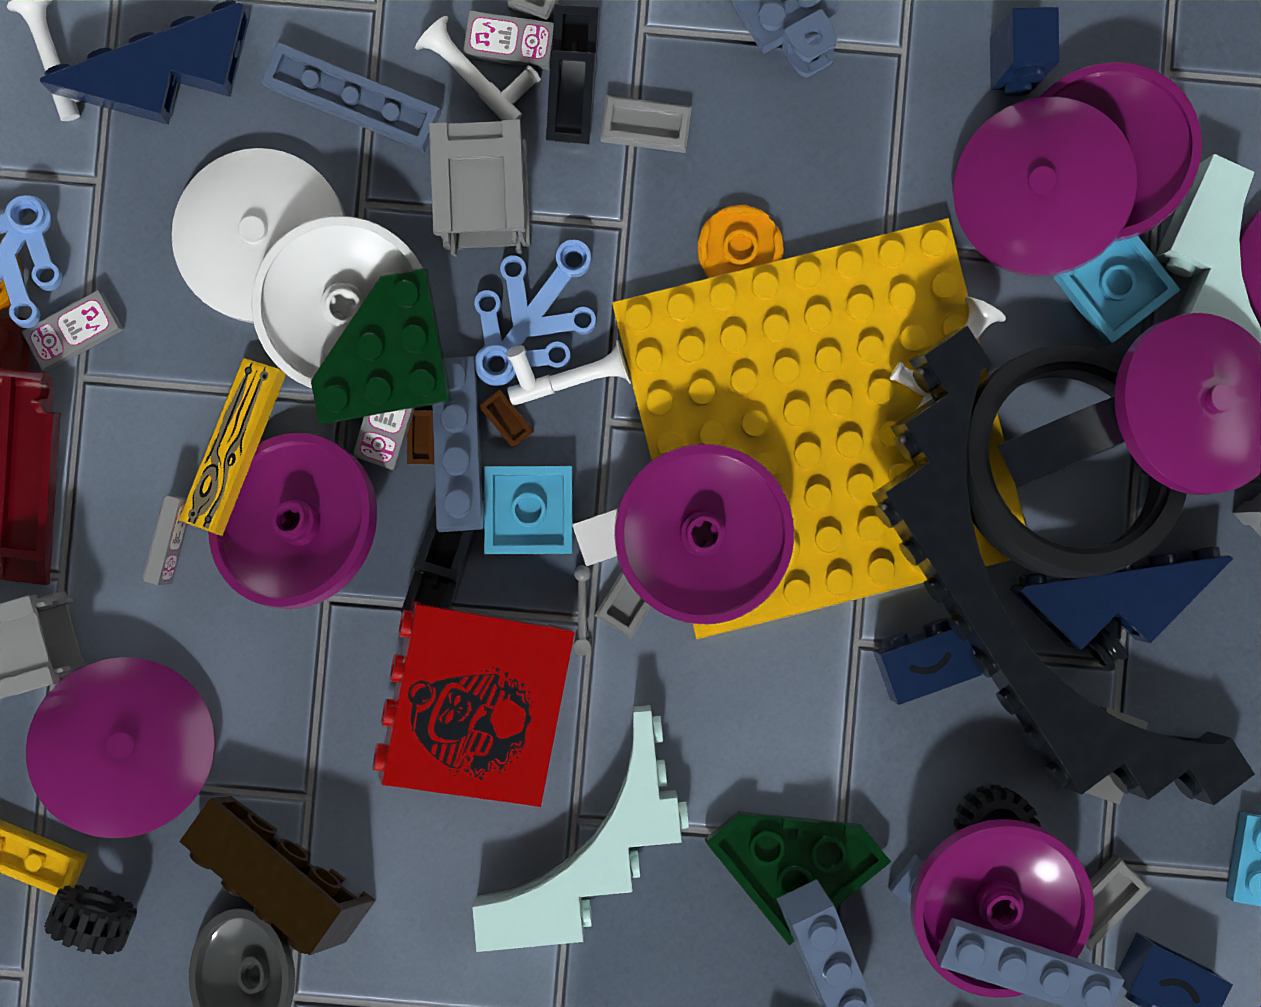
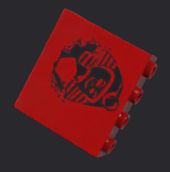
(473, 705)

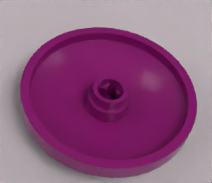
(1156, 124)
(1045, 186)
(1193, 403)
(297, 523)
(704, 534)
(120, 747)
(1006, 881)

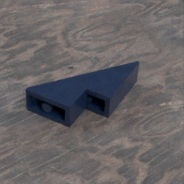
(147, 71)
(1136, 597)

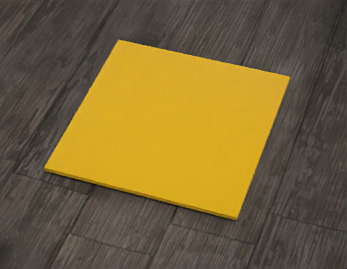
(798, 377)

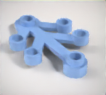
(11, 245)
(529, 320)

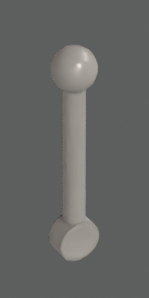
(582, 645)

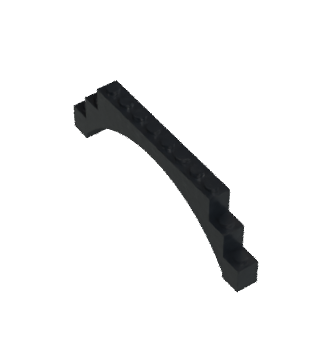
(934, 520)

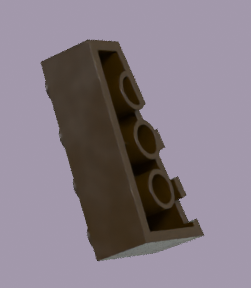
(274, 876)

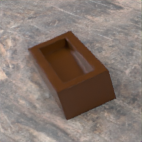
(506, 418)
(420, 438)

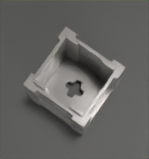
(480, 185)
(36, 643)

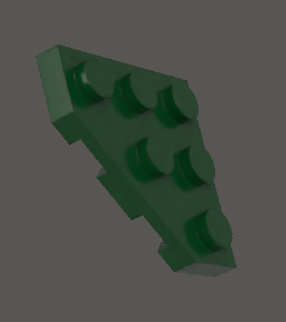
(386, 355)
(784, 853)

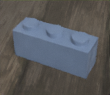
(824, 947)

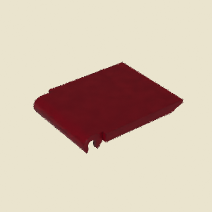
(27, 475)

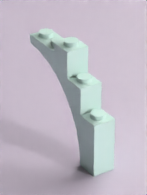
(1206, 244)
(552, 906)

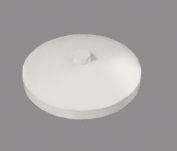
(236, 215)
(316, 285)

